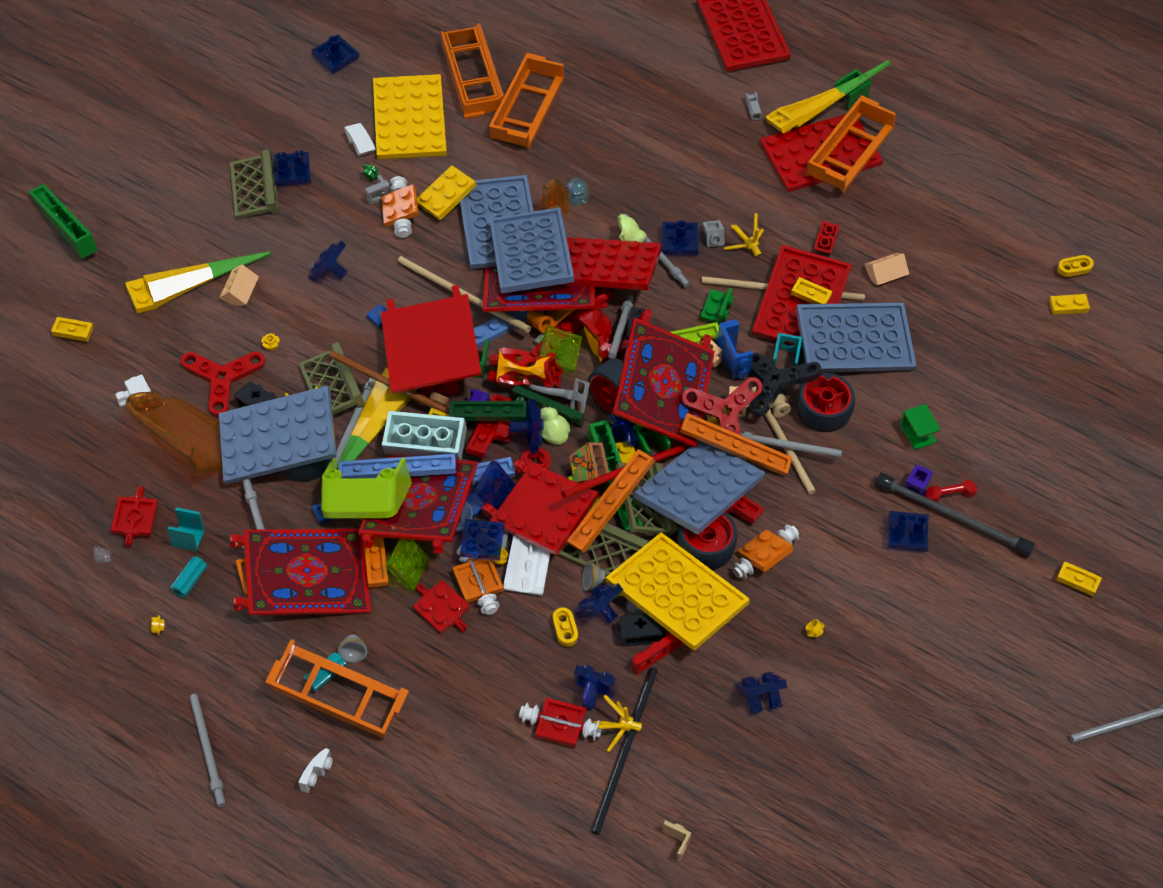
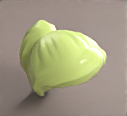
(630, 229)
(555, 426)

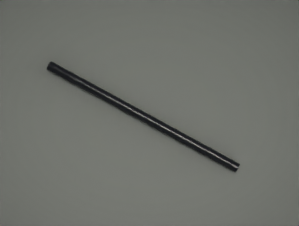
(624, 753)

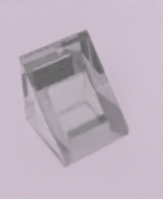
(102, 554)

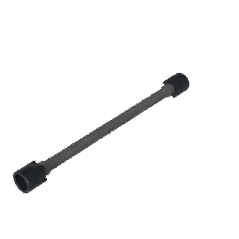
(1021, 545)

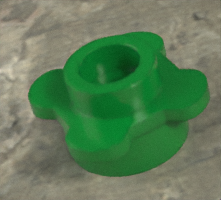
(370, 171)

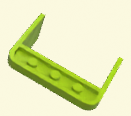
(364, 496)

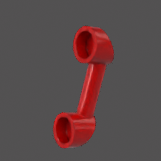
(967, 489)

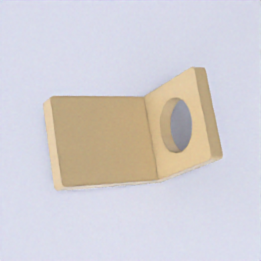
(678, 832)

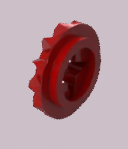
(543, 455)

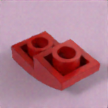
(826, 237)

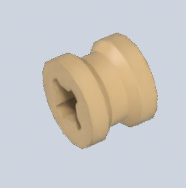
(780, 407)

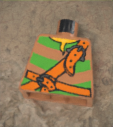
(588, 462)

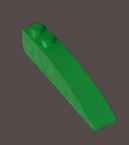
(64, 221)
(601, 433)

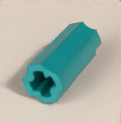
(189, 577)
(325, 675)

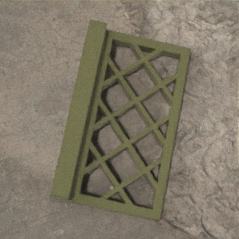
(267, 183)
(343, 372)
(666, 525)
(614, 535)

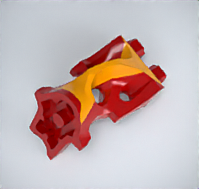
(599, 334)
(509, 369)

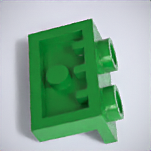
(717, 306)

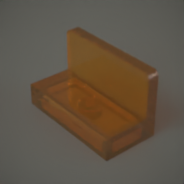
(555, 195)

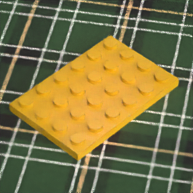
(409, 117)
(678, 591)

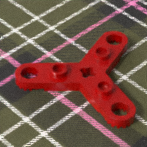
(232, 371)
(712, 405)

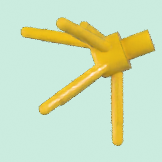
(750, 243)
(625, 722)

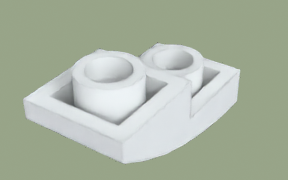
(360, 139)
(316, 767)

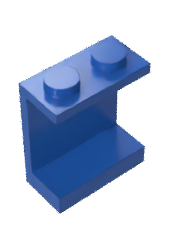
(737, 364)

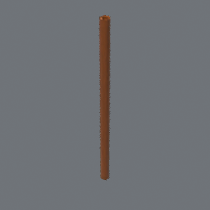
(384, 380)

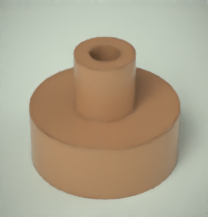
(439, 398)

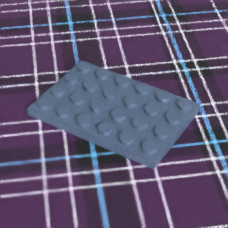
(490, 200)
(531, 250)
(856, 336)
(277, 435)
(699, 486)

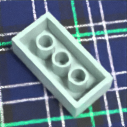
(423, 435)

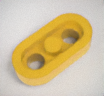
(1073, 266)
(565, 628)

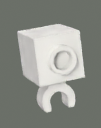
(133, 385)

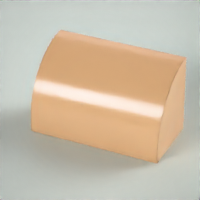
(887, 268)
(239, 286)

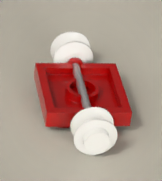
(560, 722)

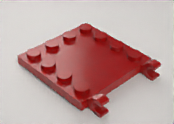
(537, 509)

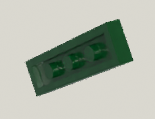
(489, 410)
(571, 415)

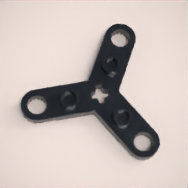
(785, 377)

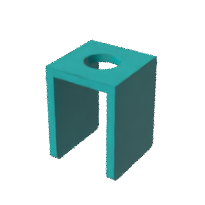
(780, 345)
(189, 532)

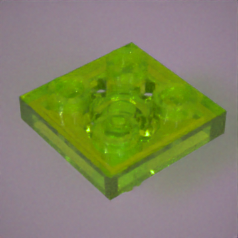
(563, 345)
(403, 563)

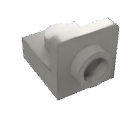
(374, 192)
(714, 233)

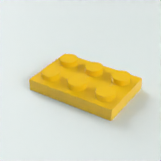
(446, 192)

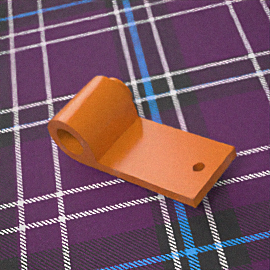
(540, 319)

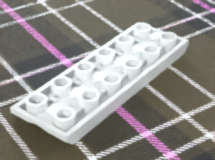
(526, 568)

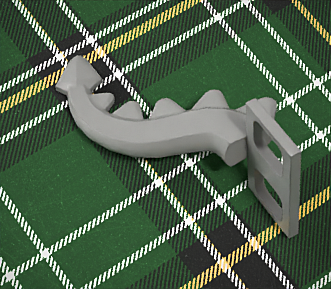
(568, 394)

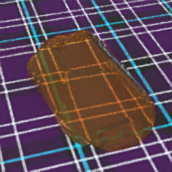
(179, 430)

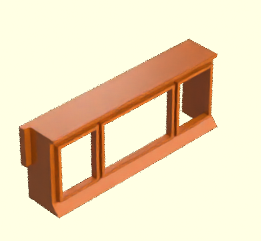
(530, 64)
(479, 106)
(863, 107)
(319, 662)

